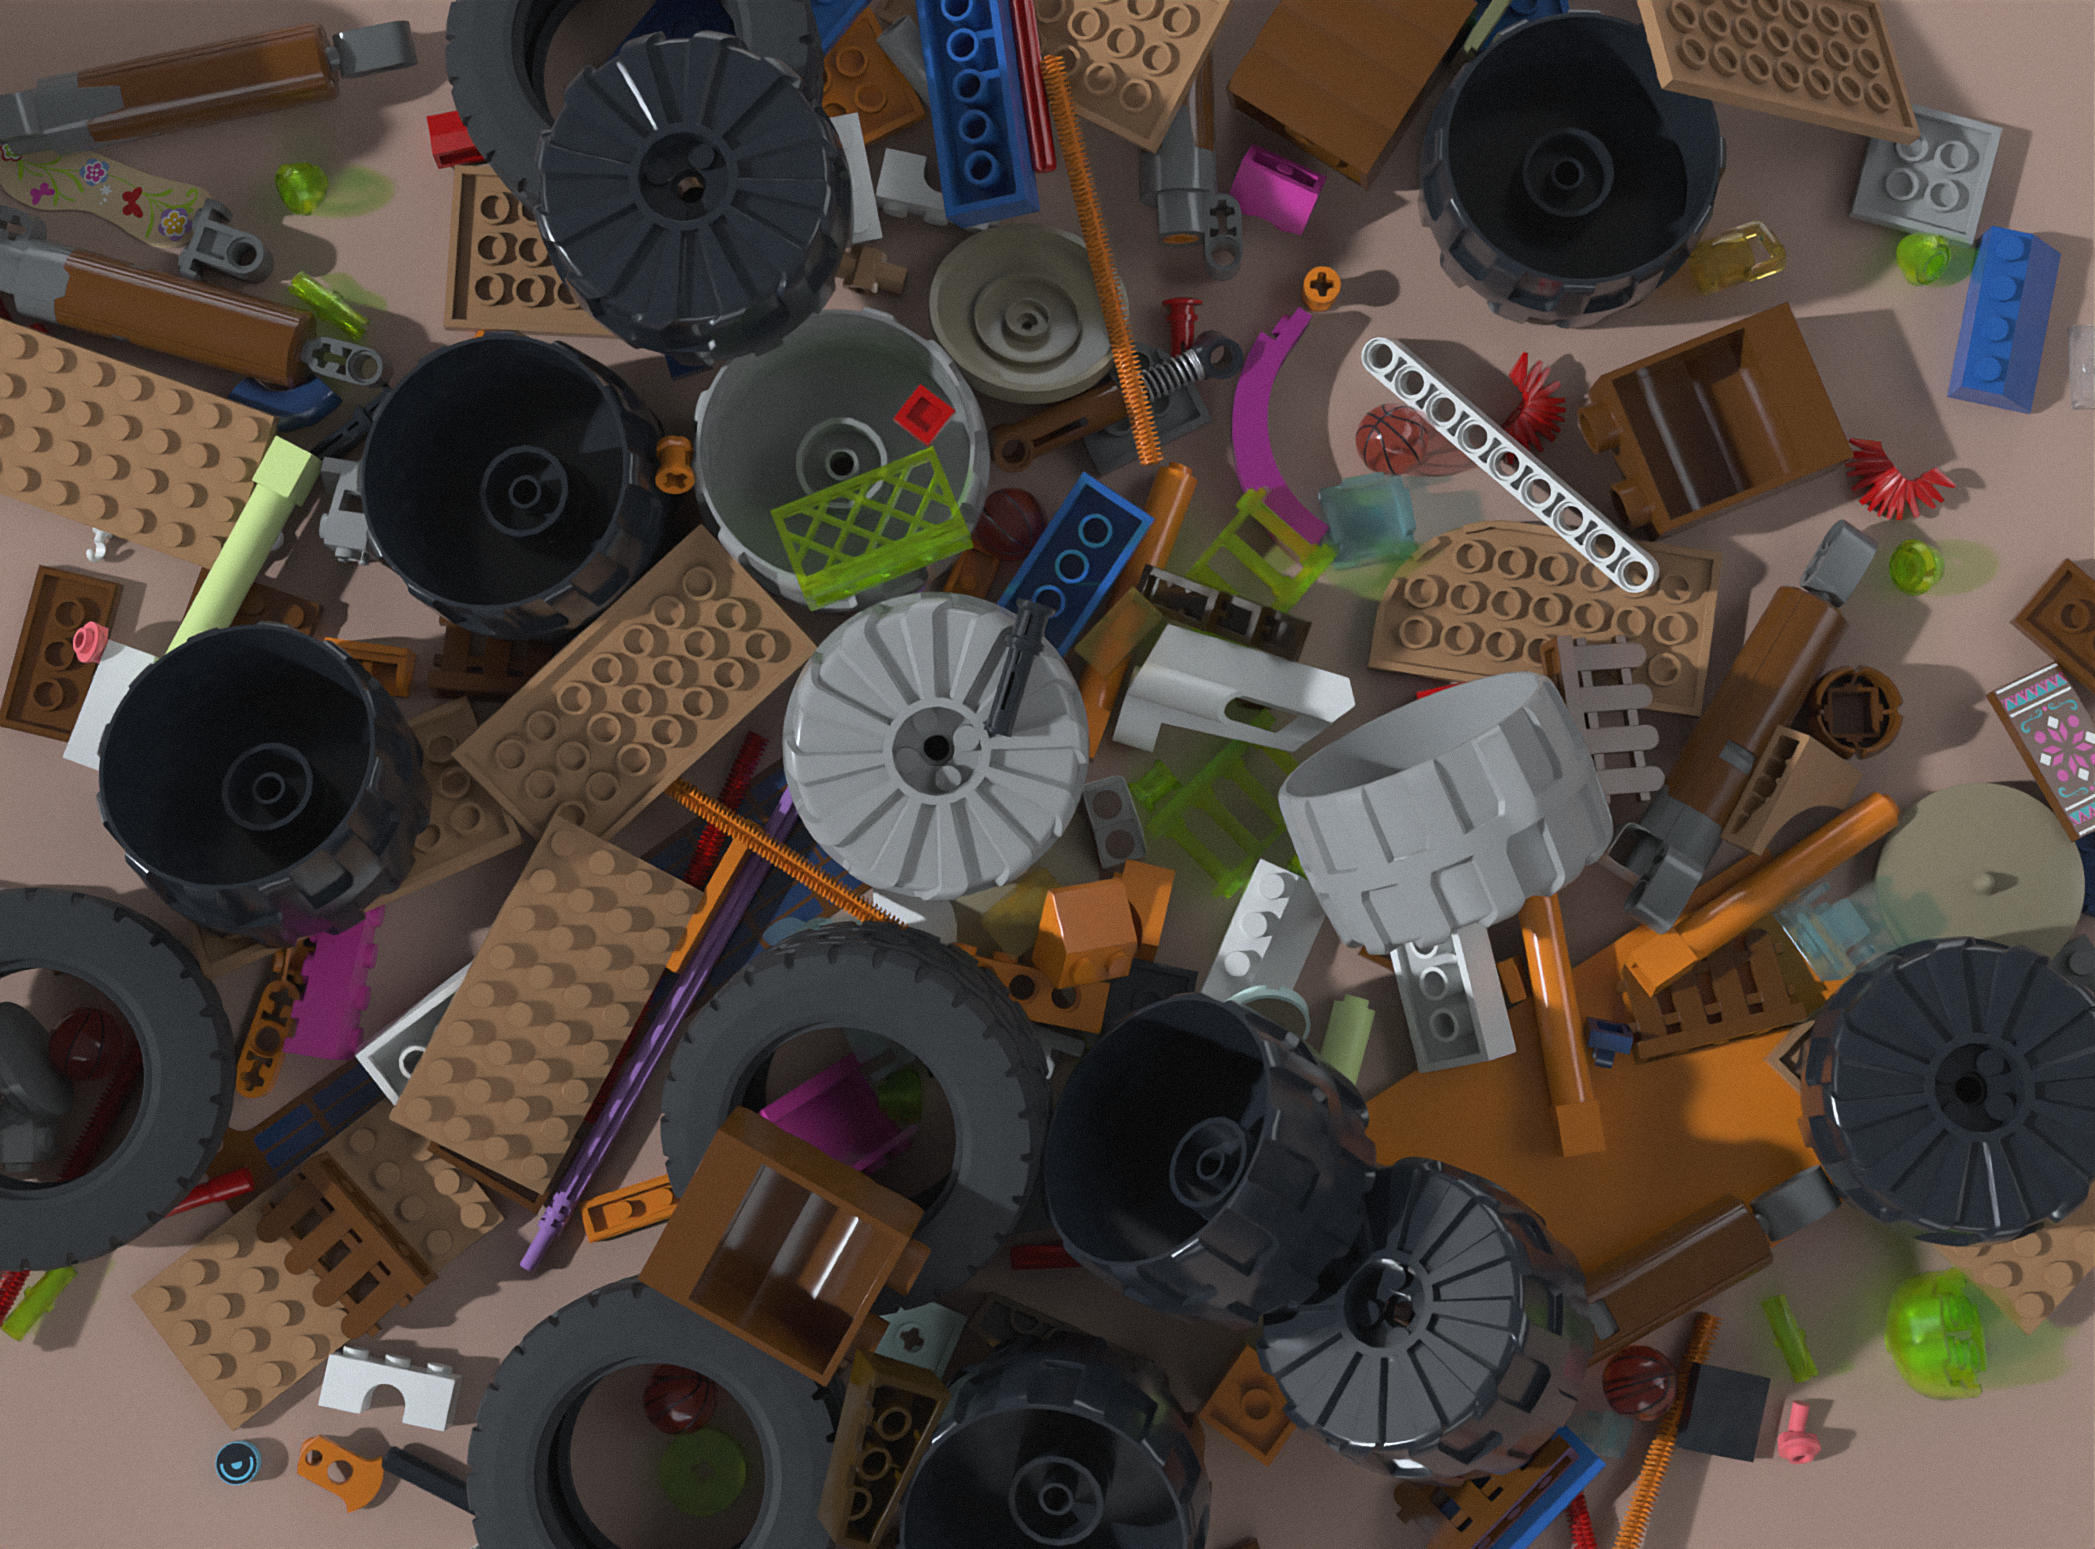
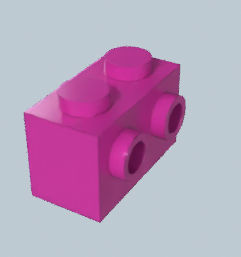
(1277, 189)

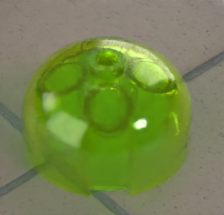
(1916, 1337)

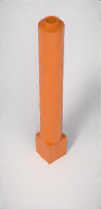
(1168, 504)
(1679, 949)
(1573, 1107)

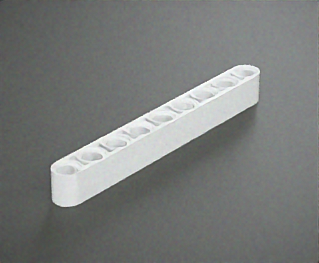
(1489, 459)

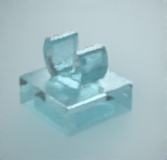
(1613, 1434)

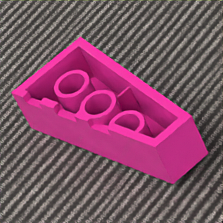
(335, 991)

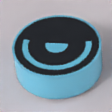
(238, 1462)

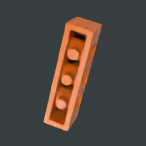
(1082, 1013)

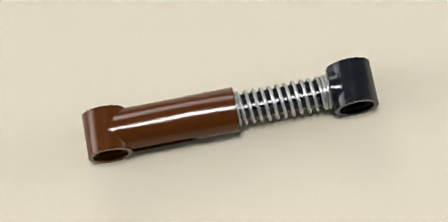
(1106, 405)

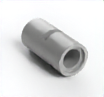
(904, 48)

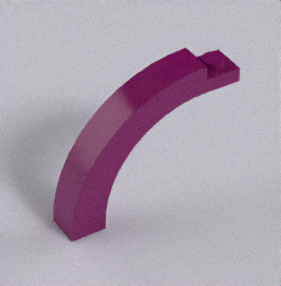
(1250, 435)

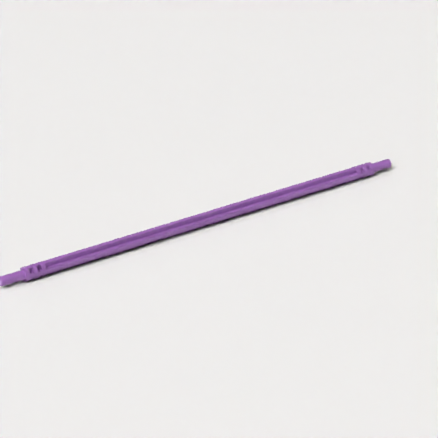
(658, 1039)

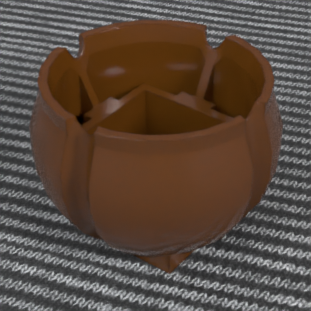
(1881, 713)

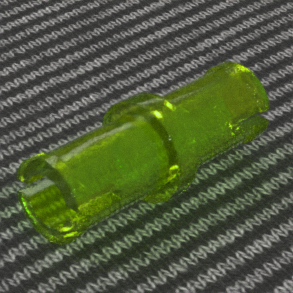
(329, 305)
(37, 1301)
(1789, 1338)

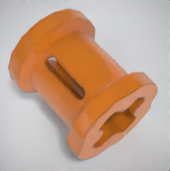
(1331, 283)
(675, 471)

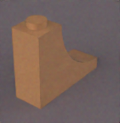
(1788, 779)

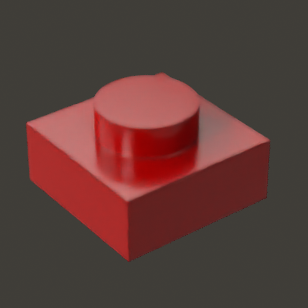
(924, 415)

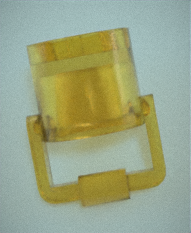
(1729, 260)

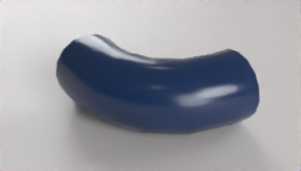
(296, 407)

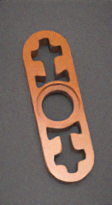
(268, 1072)

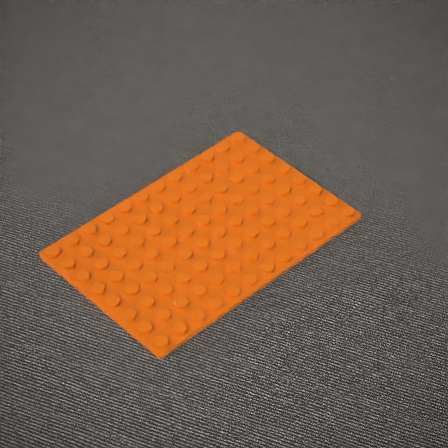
(1671, 1127)

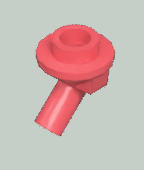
(90, 642)
(1796, 1443)

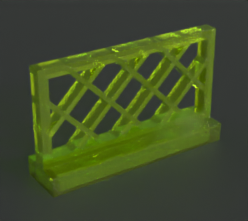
(885, 562)

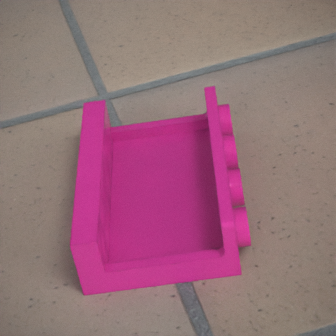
(841, 1117)

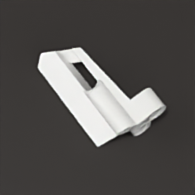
(1195, 677)

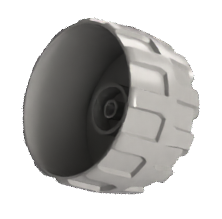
(824, 396)
(861, 762)
(1447, 812)

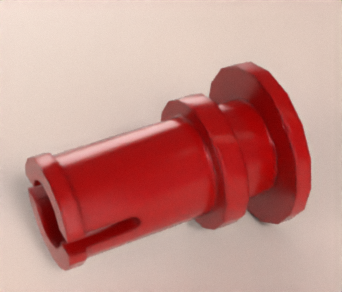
(1182, 322)

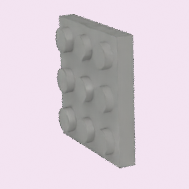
(1933, 182)

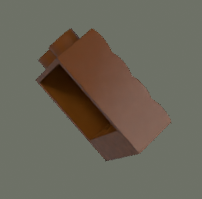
(1348, 75)
(1714, 424)
(786, 1247)

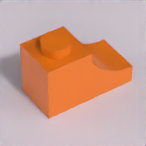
(1148, 896)

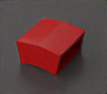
(451, 141)

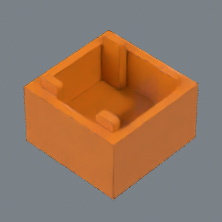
(1248, 1407)

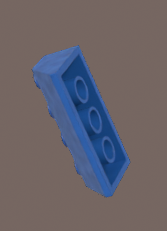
(2004, 320)

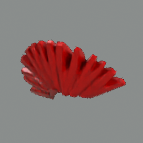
(1536, 407)
(1890, 484)

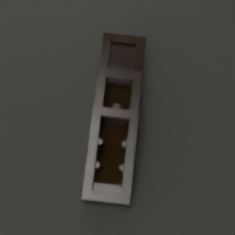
(1224, 613)

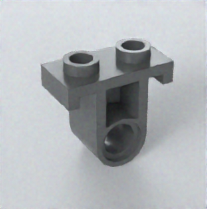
(222, 248)

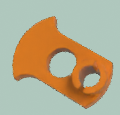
(358, 1488)

